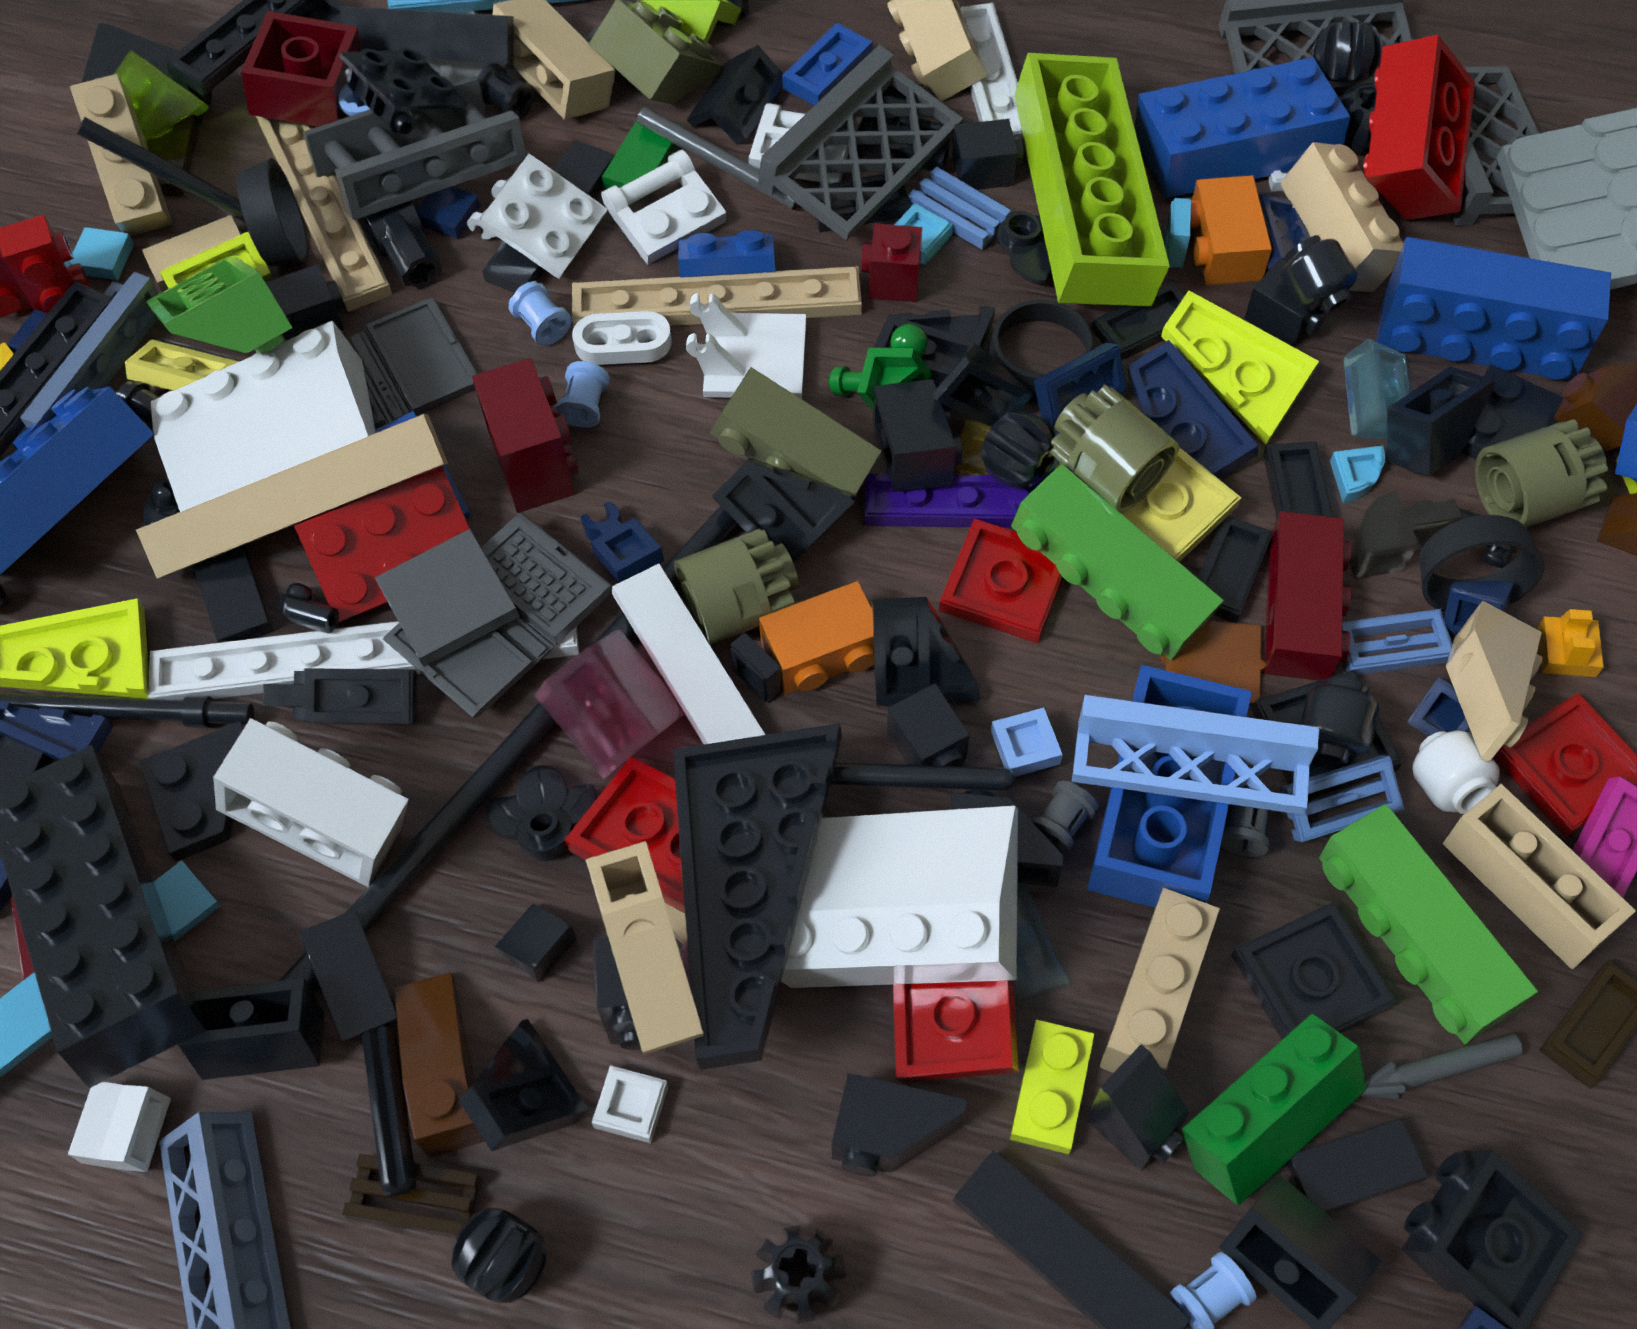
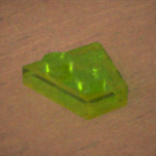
(156, 97)

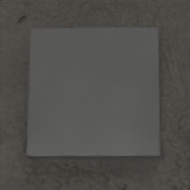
(447, 597)

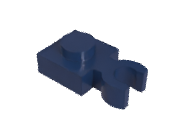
(621, 547)

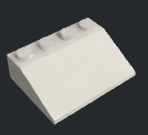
(262, 415)
(909, 900)

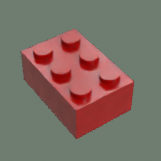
(1420, 128)

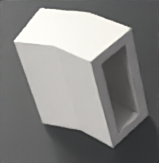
(119, 1126)

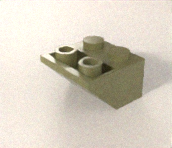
(654, 51)

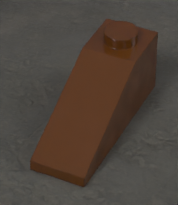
(435, 1064)

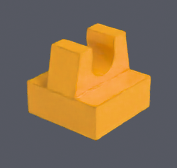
(1571, 644)

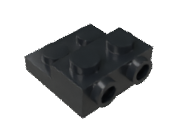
(1490, 1237)

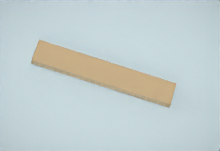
(323, 209)
(806, 291)
(292, 496)

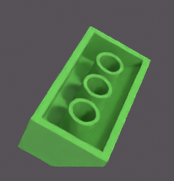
(224, 308)

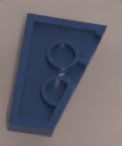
(1189, 411)

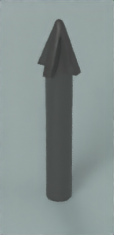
(1393, 1080)

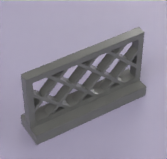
(1274, 17)
(825, 127)
(1479, 174)

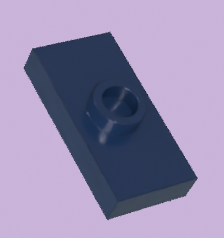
(1283, 226)
(1079, 376)

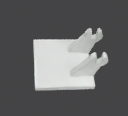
(540, 216)
(745, 340)

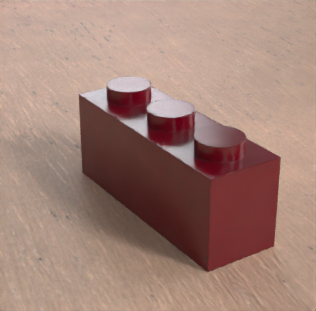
(1306, 597)

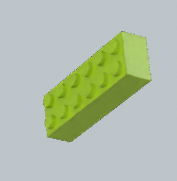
(1090, 181)

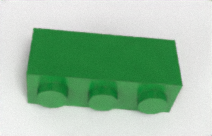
(1275, 1109)

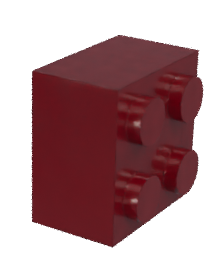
(298, 69)
(527, 434)

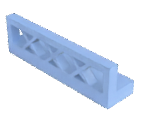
(1197, 735)

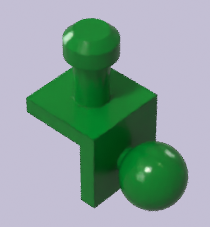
(885, 365)

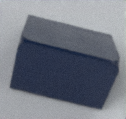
(1467, 596)
(1439, 711)

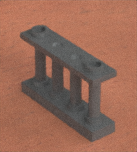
(442, 150)

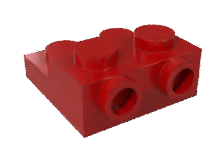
(35, 266)

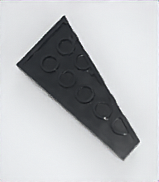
(746, 853)

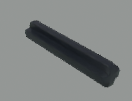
(389, 1112)

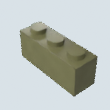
(791, 434)

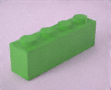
(1115, 563)
(1425, 925)

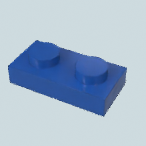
(826, 64)
(739, 254)

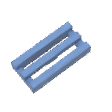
(964, 203)
(1398, 660)
(1388, 783)

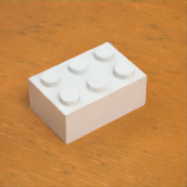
(310, 800)

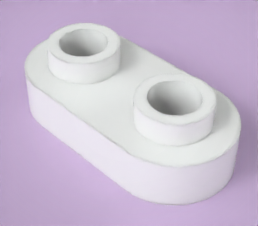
(623, 337)

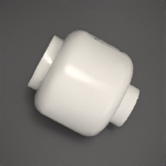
(1453, 771)

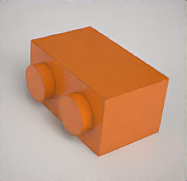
(1229, 230)
(820, 637)

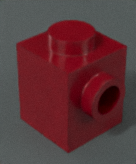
(893, 262)

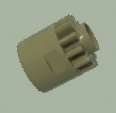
(1113, 447)
(1541, 473)
(736, 584)

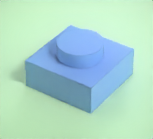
(1026, 742)

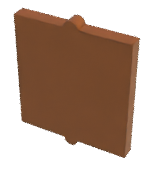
(1223, 655)

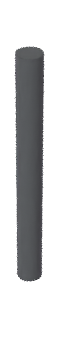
(707, 152)

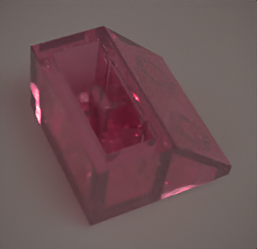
(609, 702)

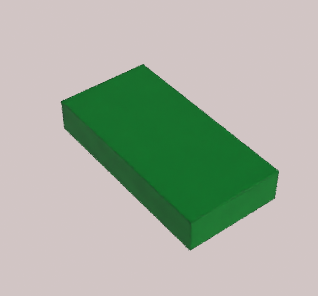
(637, 156)

